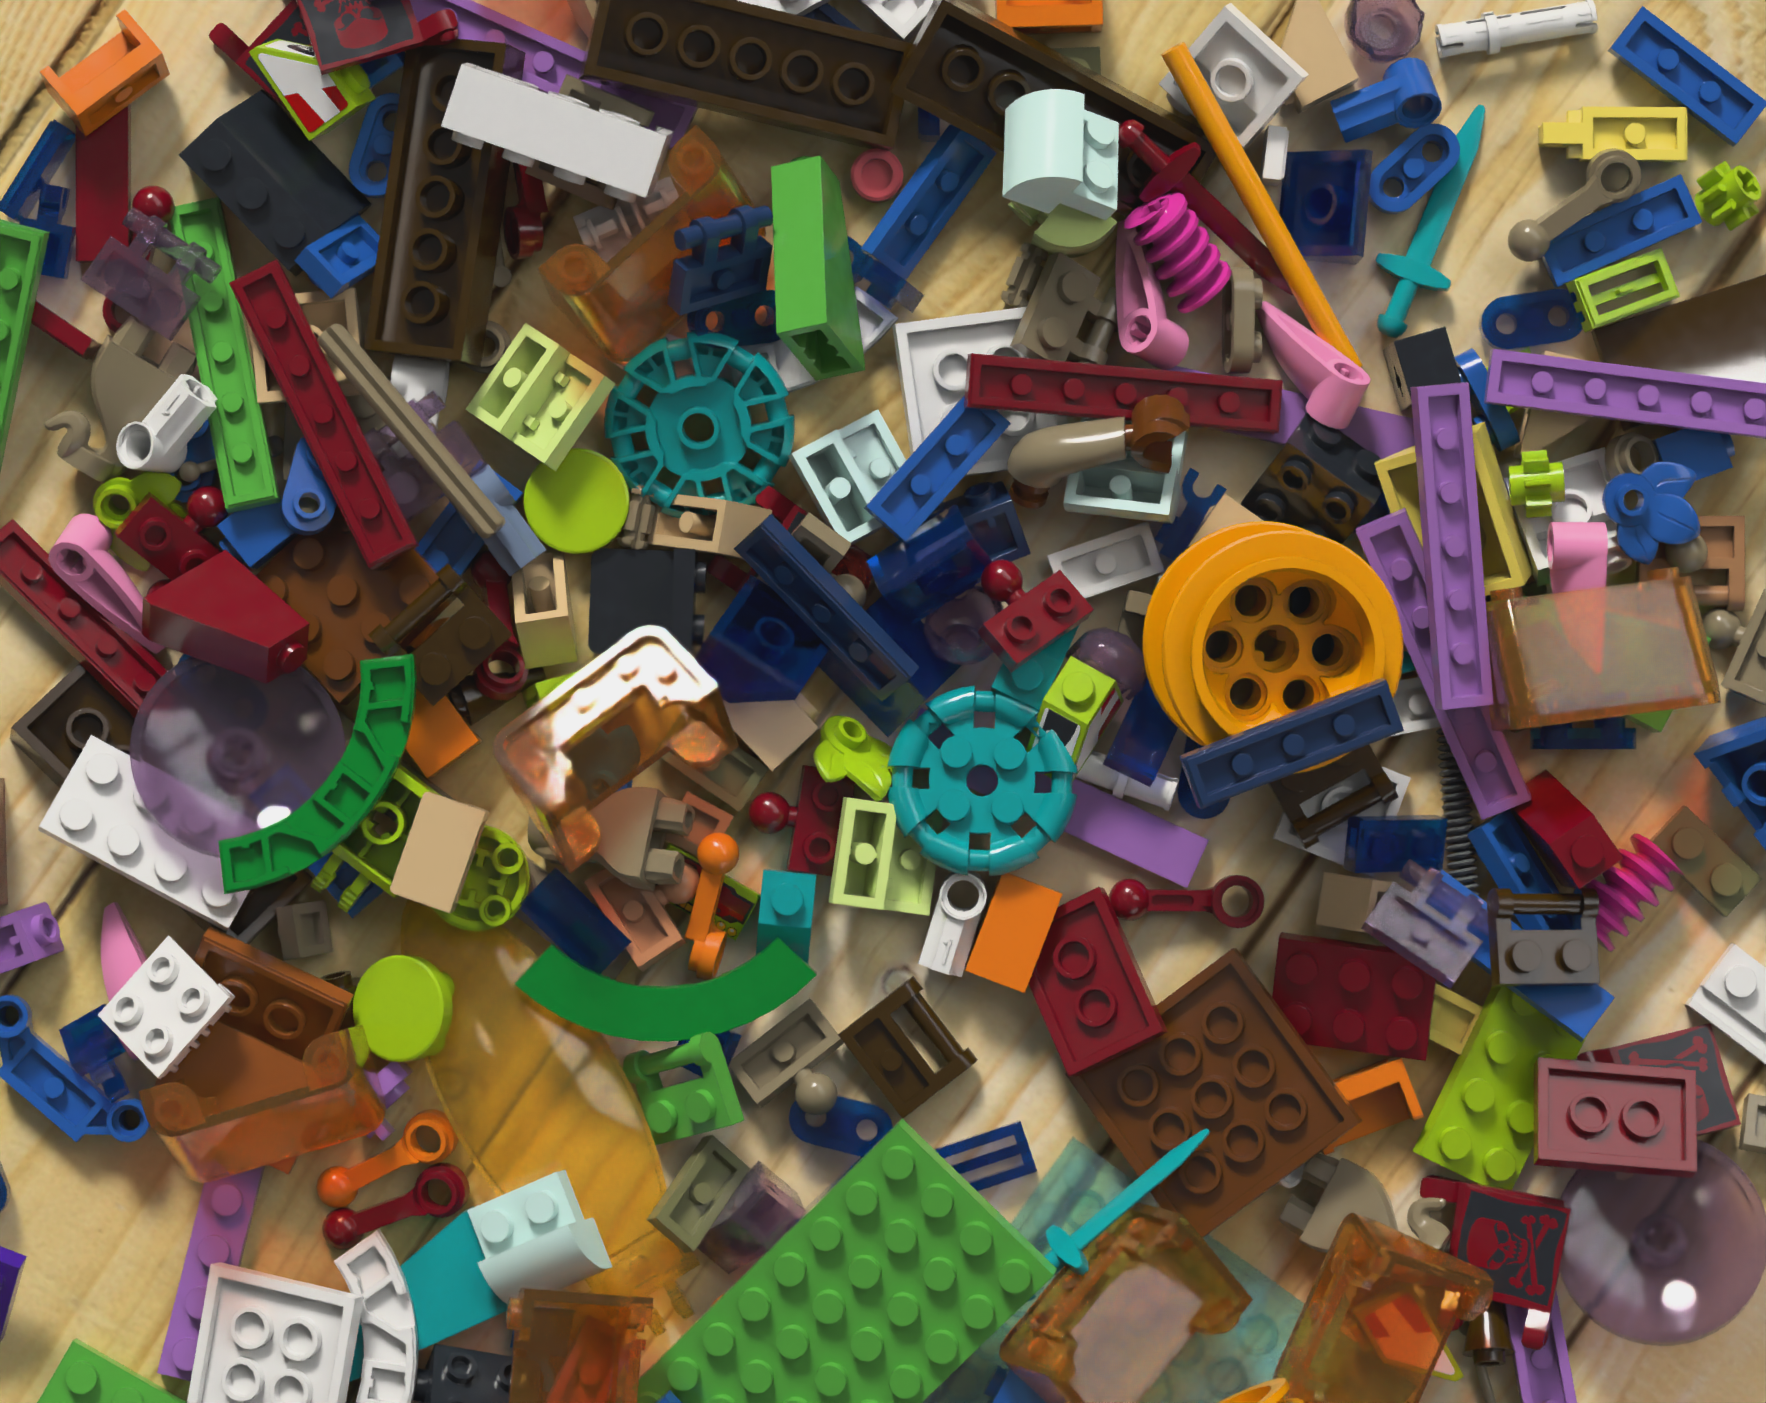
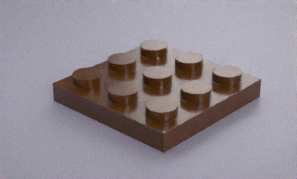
(345, 600)

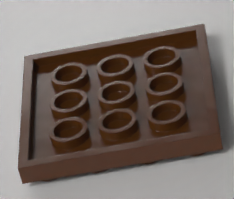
(1222, 1068)

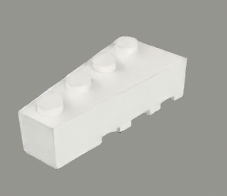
(557, 132)

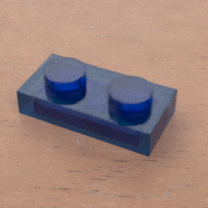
(1390, 841)

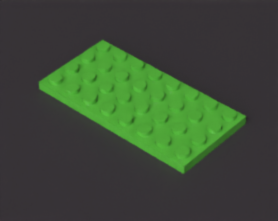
(863, 1294)

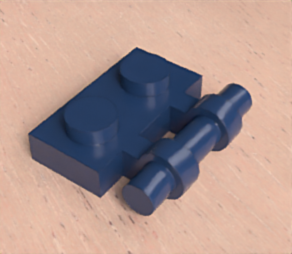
(723, 272)

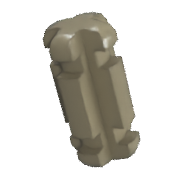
(1024, 275)
(638, 520)

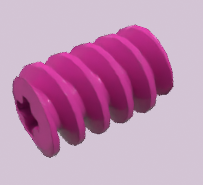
(1182, 248)
(1629, 886)

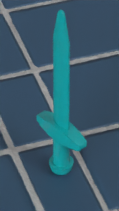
(1415, 268)
(1068, 1249)

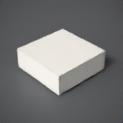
(1274, 155)

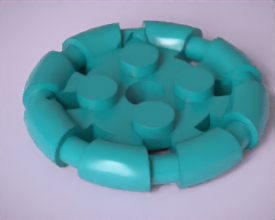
(702, 394)
(973, 813)

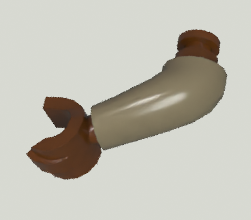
(1060, 450)

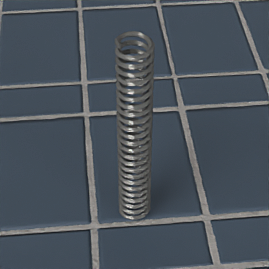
(1460, 816)

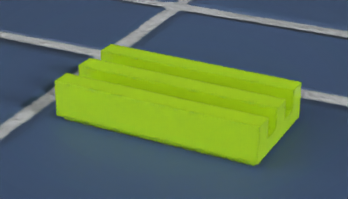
(1588, 303)

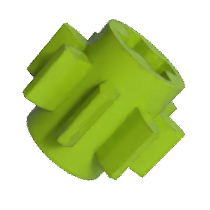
(1727, 195)
(1536, 483)

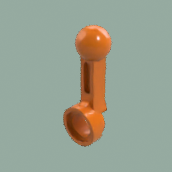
(717, 856)
(340, 1185)

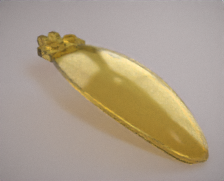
(546, 1099)

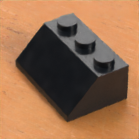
(273, 178)

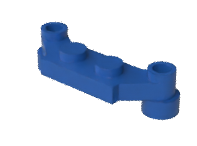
(56, 1087)

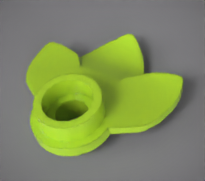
(160, 484)
(851, 752)

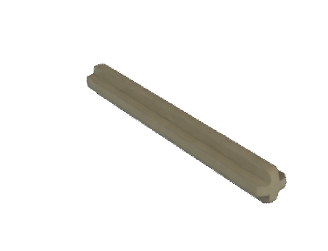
(411, 431)

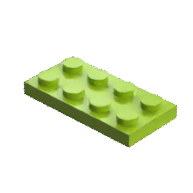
(1487, 1103)

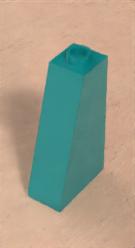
(445, 1287)

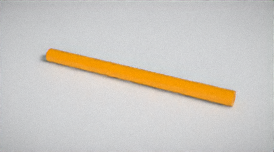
(1256, 199)

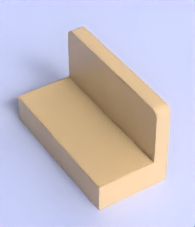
(439, 852)

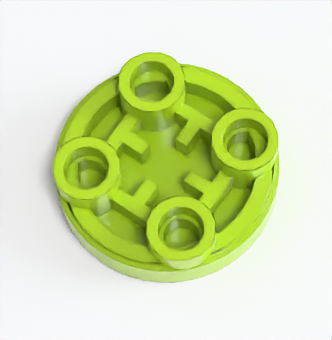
(578, 504)
(494, 884)
(404, 1008)

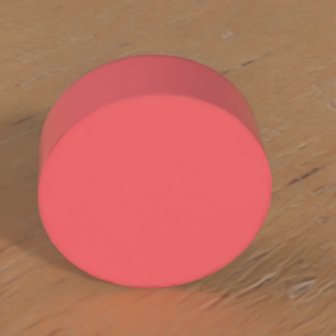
(877, 175)

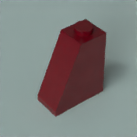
(227, 620)
(1565, 832)

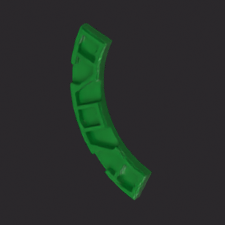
(348, 792)
(666, 1011)

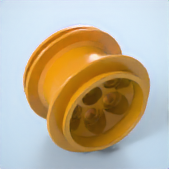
(1276, 558)

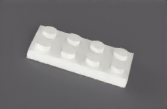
(107, 822)

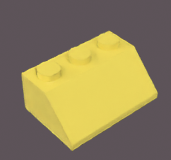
(1502, 545)

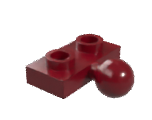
(169, 540)
(1033, 617)
(813, 820)

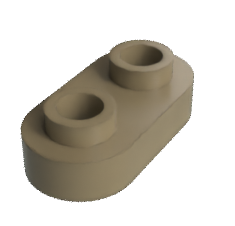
(1239, 339)

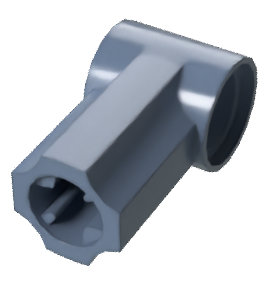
(515, 542)

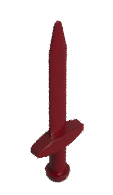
(1173, 174)

